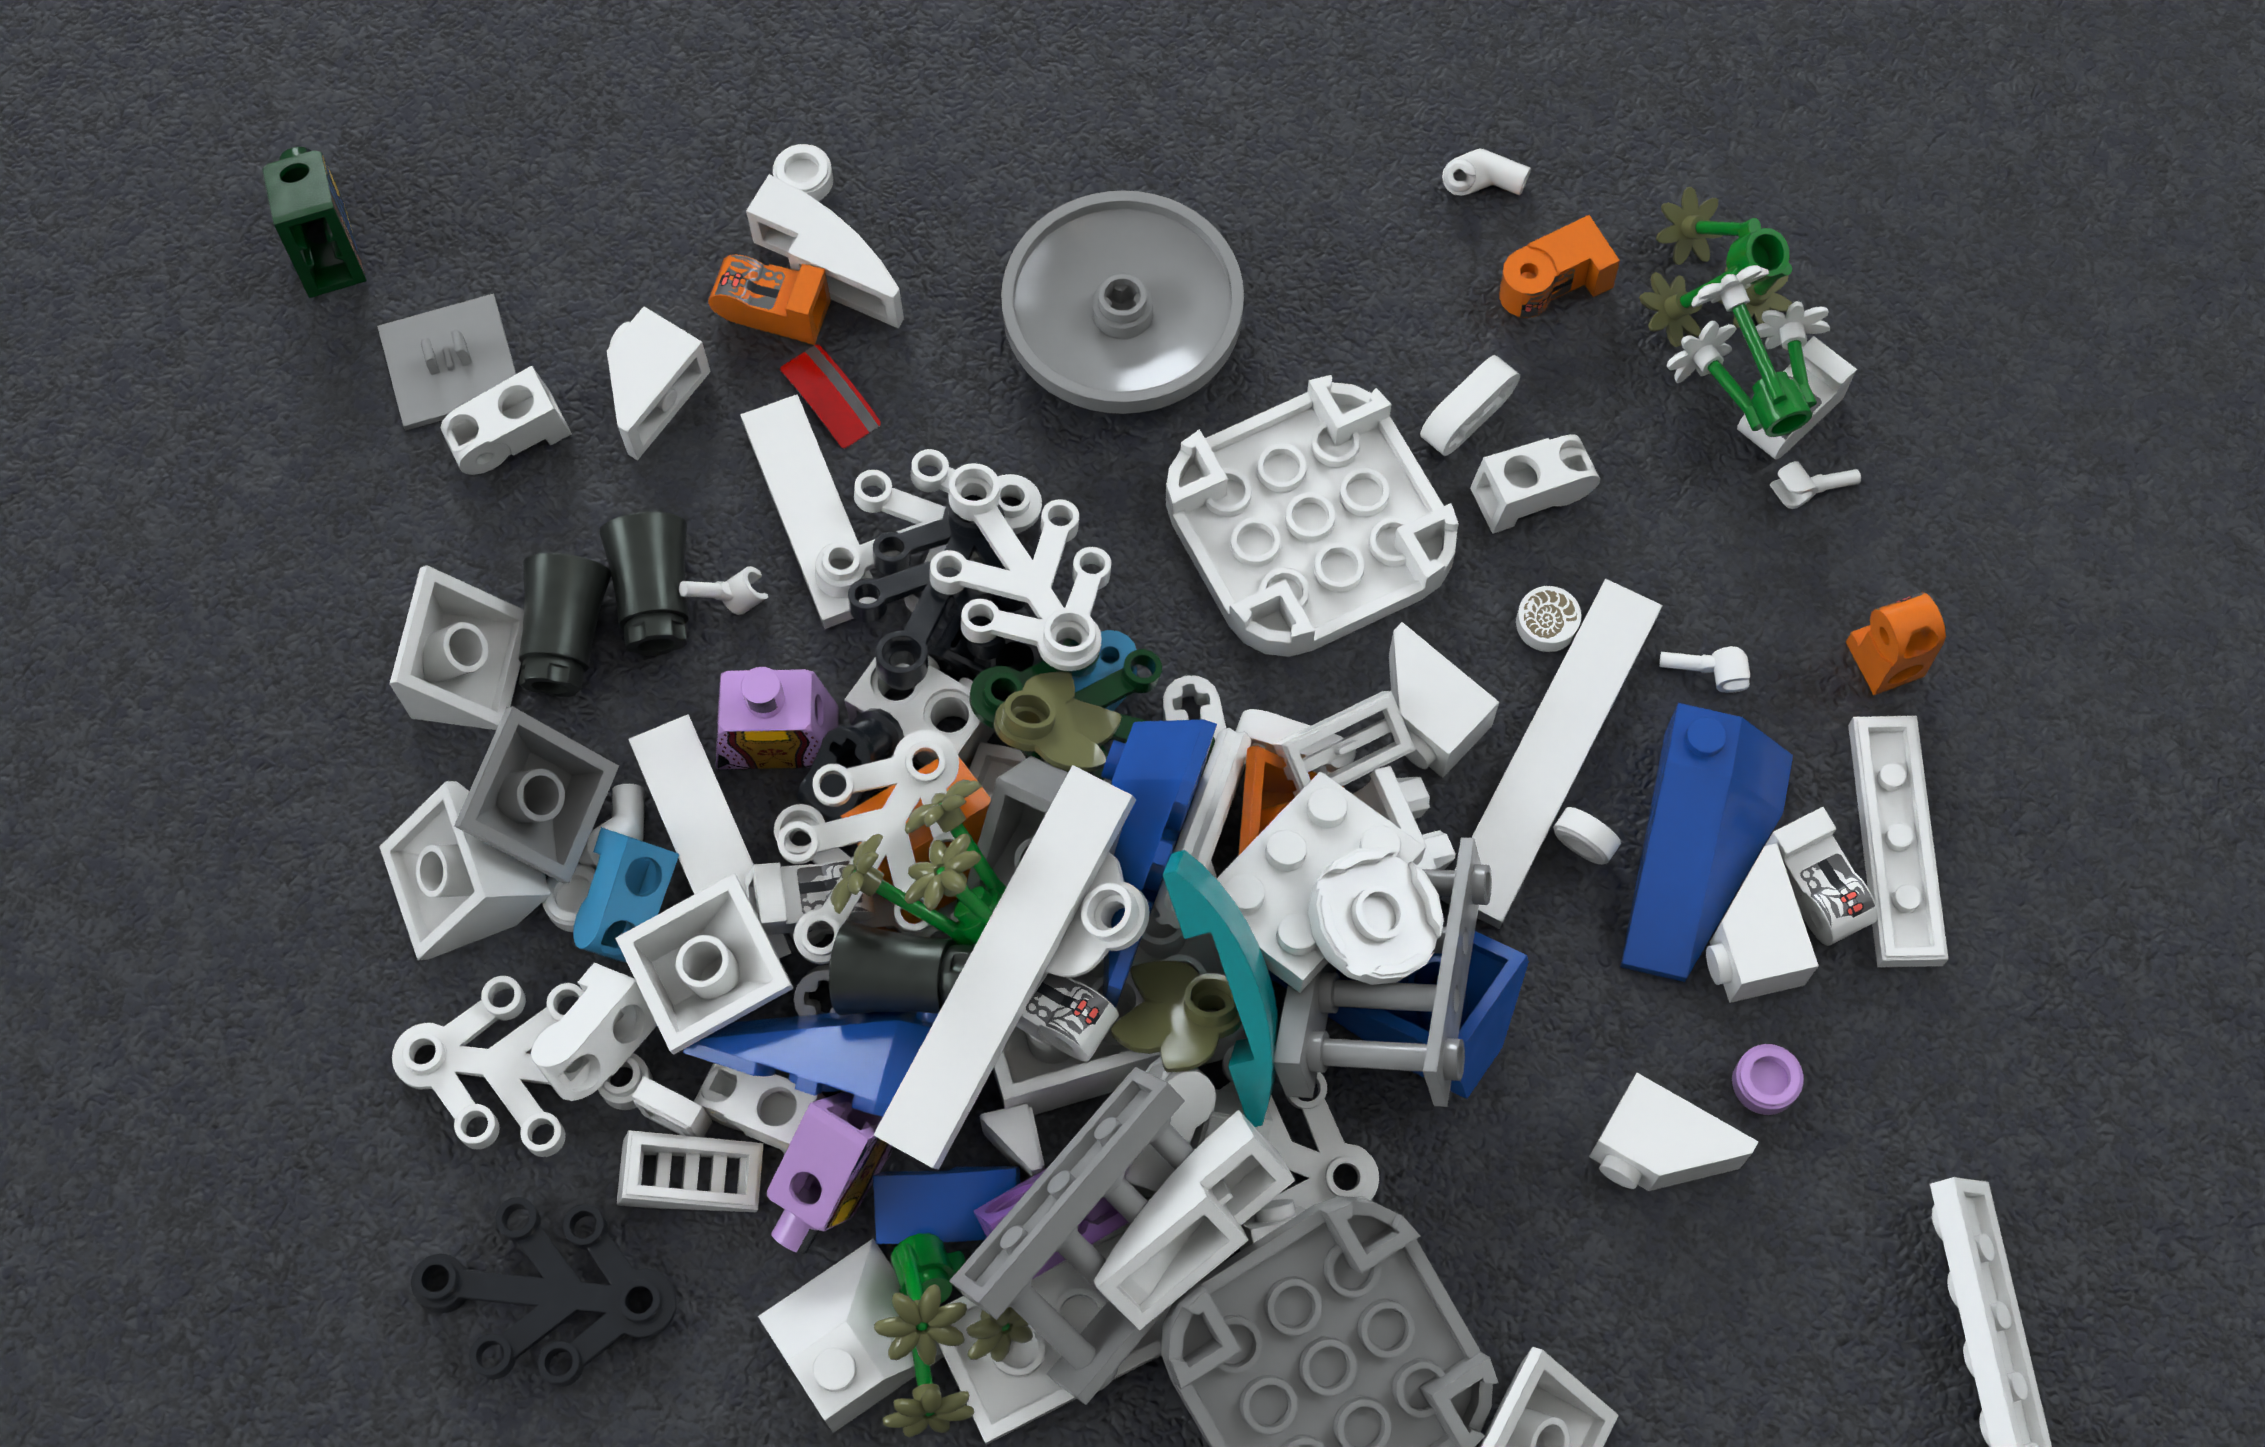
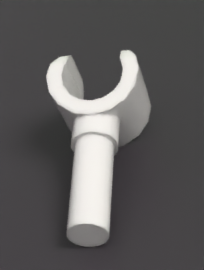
(1797, 487)
(734, 592)
(1728, 664)

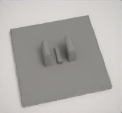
(445, 358)

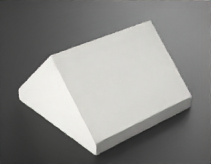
(457, 653)
(1548, 1409)

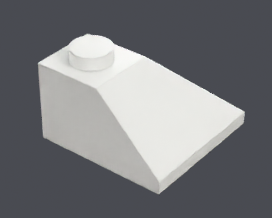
(453, 883)
(704, 963)
(831, 1336)

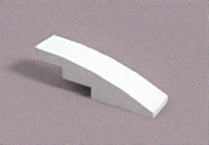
(694, 808)

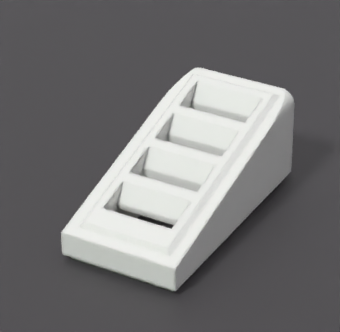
(664, 1146)

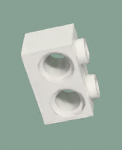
(930, 702)

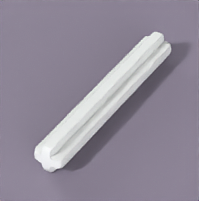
(1208, 809)

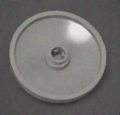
(1122, 301)

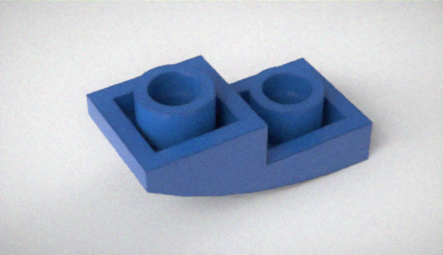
(937, 1201)

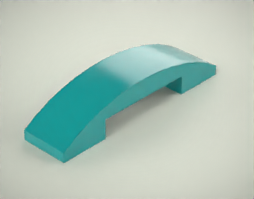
(1204, 908)

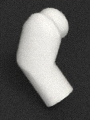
(1483, 169)
(626, 819)

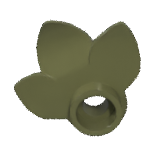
(1056, 724)
(1175, 1016)

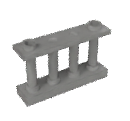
(1304, 1044)
(1048, 1223)

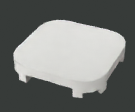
(1310, 519)

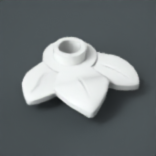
(1091, 931)

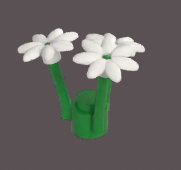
(1778, 402)

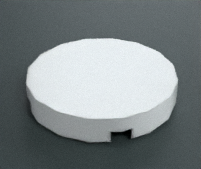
(1375, 916)

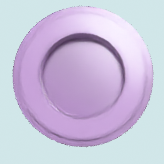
(1767, 1079)

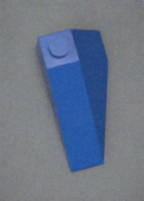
(1162, 773)
(1707, 822)
(1488, 1006)
(825, 1052)

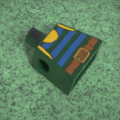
(300, 195)

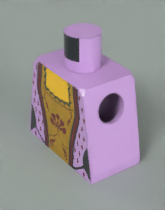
(772, 718)
(826, 1170)

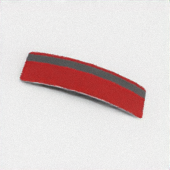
(831, 395)

